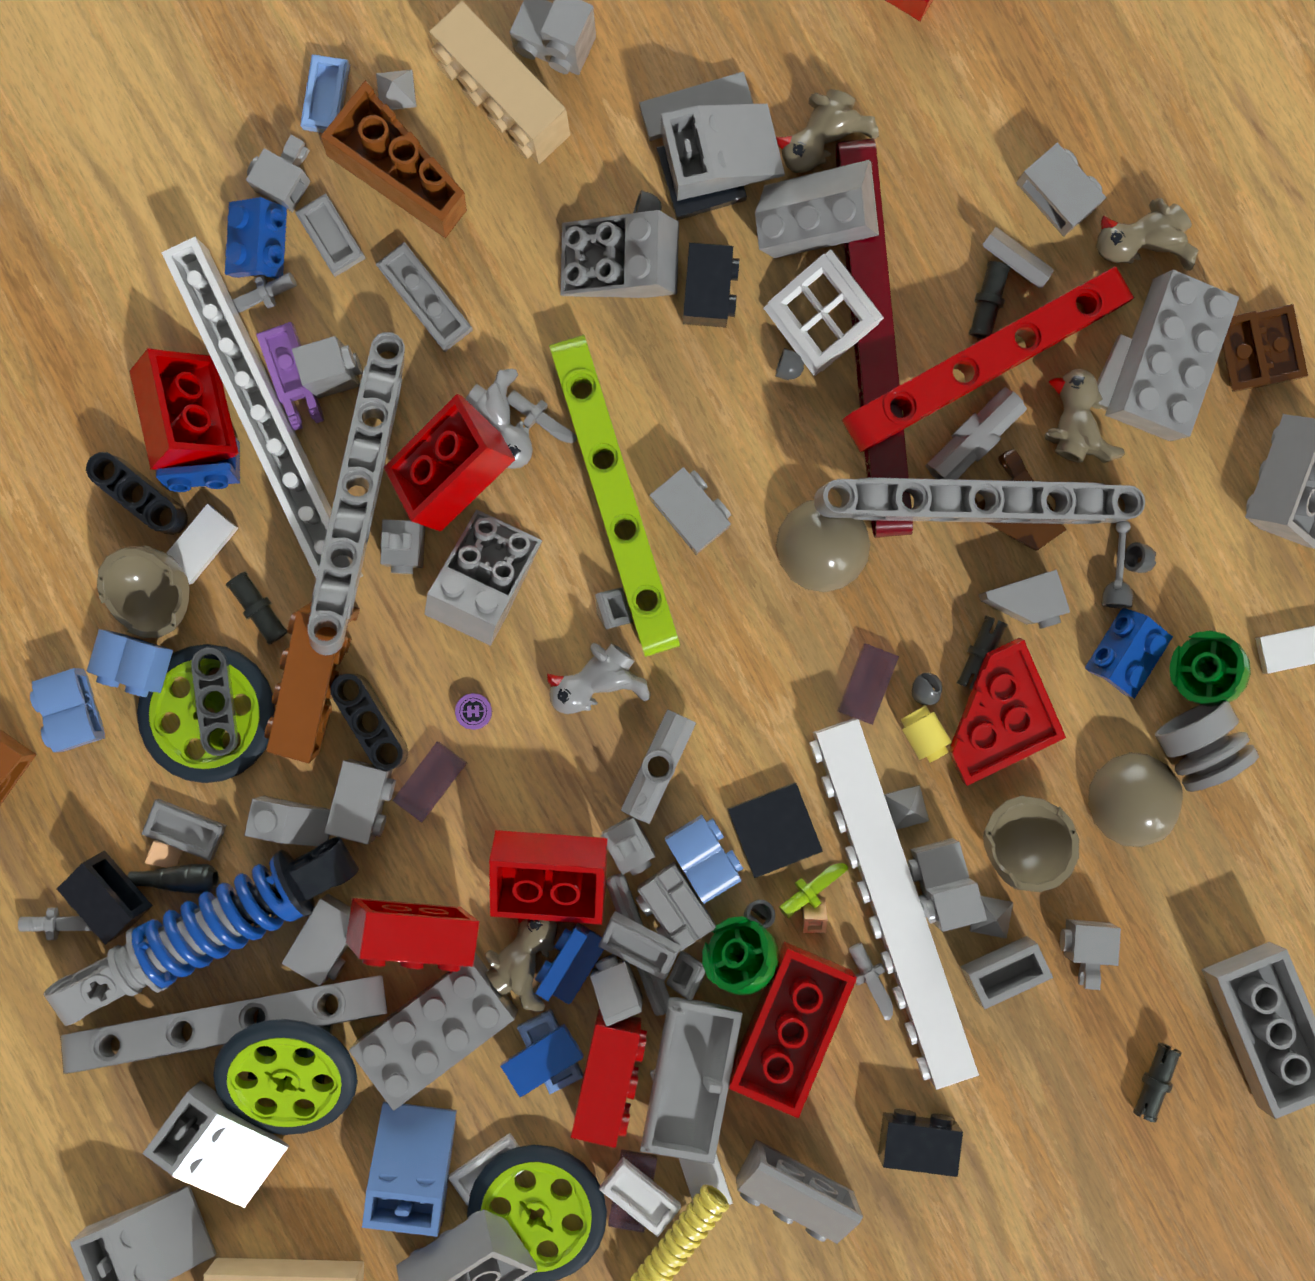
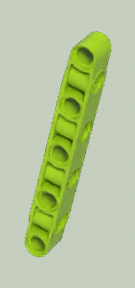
(614, 494)

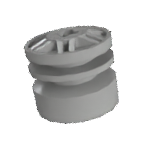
(1209, 751)

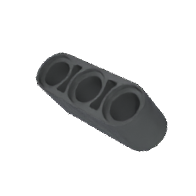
(205, 685)

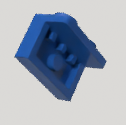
(255, 238)
(213, 475)
(1129, 651)
(571, 966)

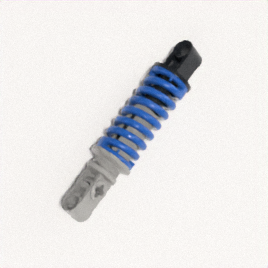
(162, 952)

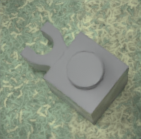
(280, 176)
(402, 546)
(629, 846)
(1092, 946)

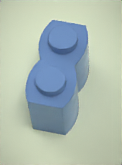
(129, 661)
(67, 710)
(703, 858)

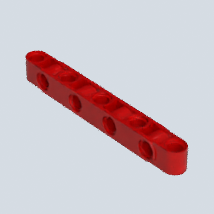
(987, 359)

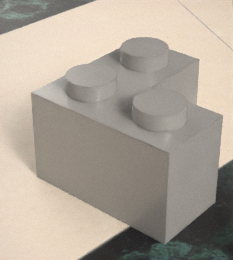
(555, 33)
(948, 893)

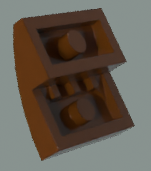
(1264, 349)

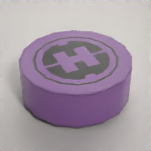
(473, 711)

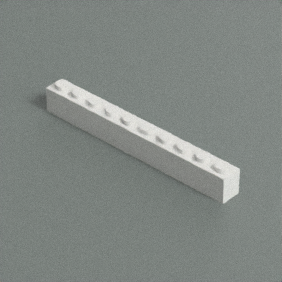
(253, 397)
(895, 904)

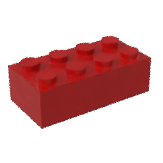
(791, 1030)

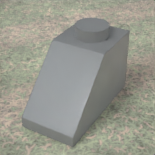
(1031, 599)
(287, 822)
(616, 989)

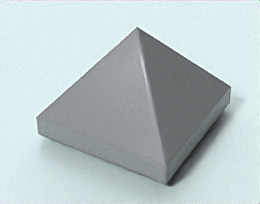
(397, 89)
(613, 608)
(907, 807)
(998, 918)
(686, 975)

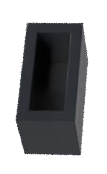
(708, 285)
(104, 897)
(920, 1143)

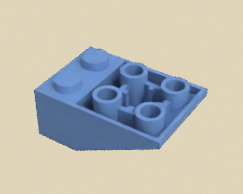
(410, 1170)

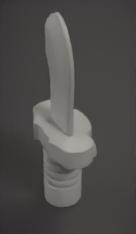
(265, 292)
(536, 414)
(52, 924)
(869, 975)

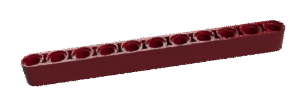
(876, 351)

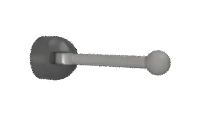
(1118, 593)

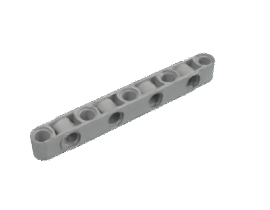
(955, 501)
(350, 514)
(218, 1024)

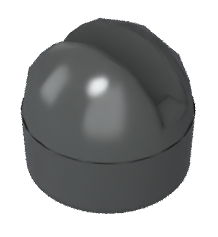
(647, 202)
(789, 365)
(1139, 550)
(922, 689)
(763, 910)

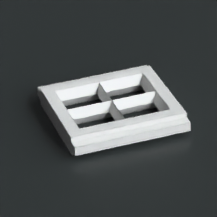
(848, 291)

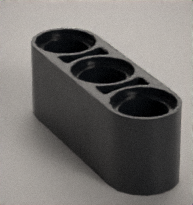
(121, 487)
(353, 713)

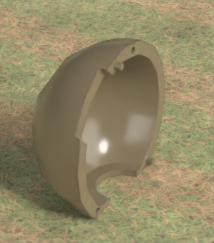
(822, 550)
(144, 590)
(1135, 799)
(1031, 844)

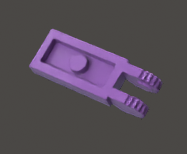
(278, 355)

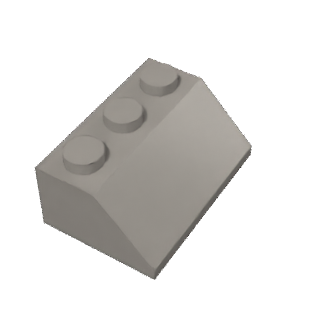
(817, 210)
(1286, 483)
(798, 1194)
(473, 1251)

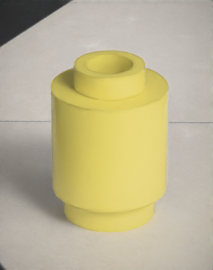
(926, 734)

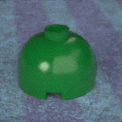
(1210, 669)
(740, 956)

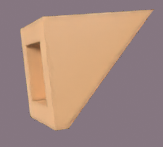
(163, 855)
(815, 919)

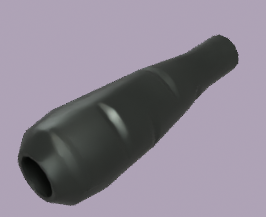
(182, 878)

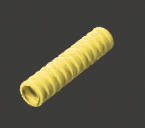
(683, 1236)

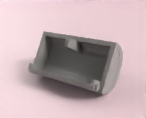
(691, 1080)

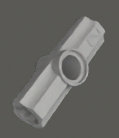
(977, 436)
(648, 789)

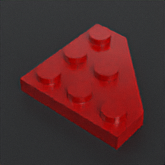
(1004, 716)

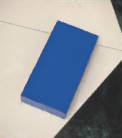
(542, 1060)

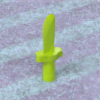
(808, 892)

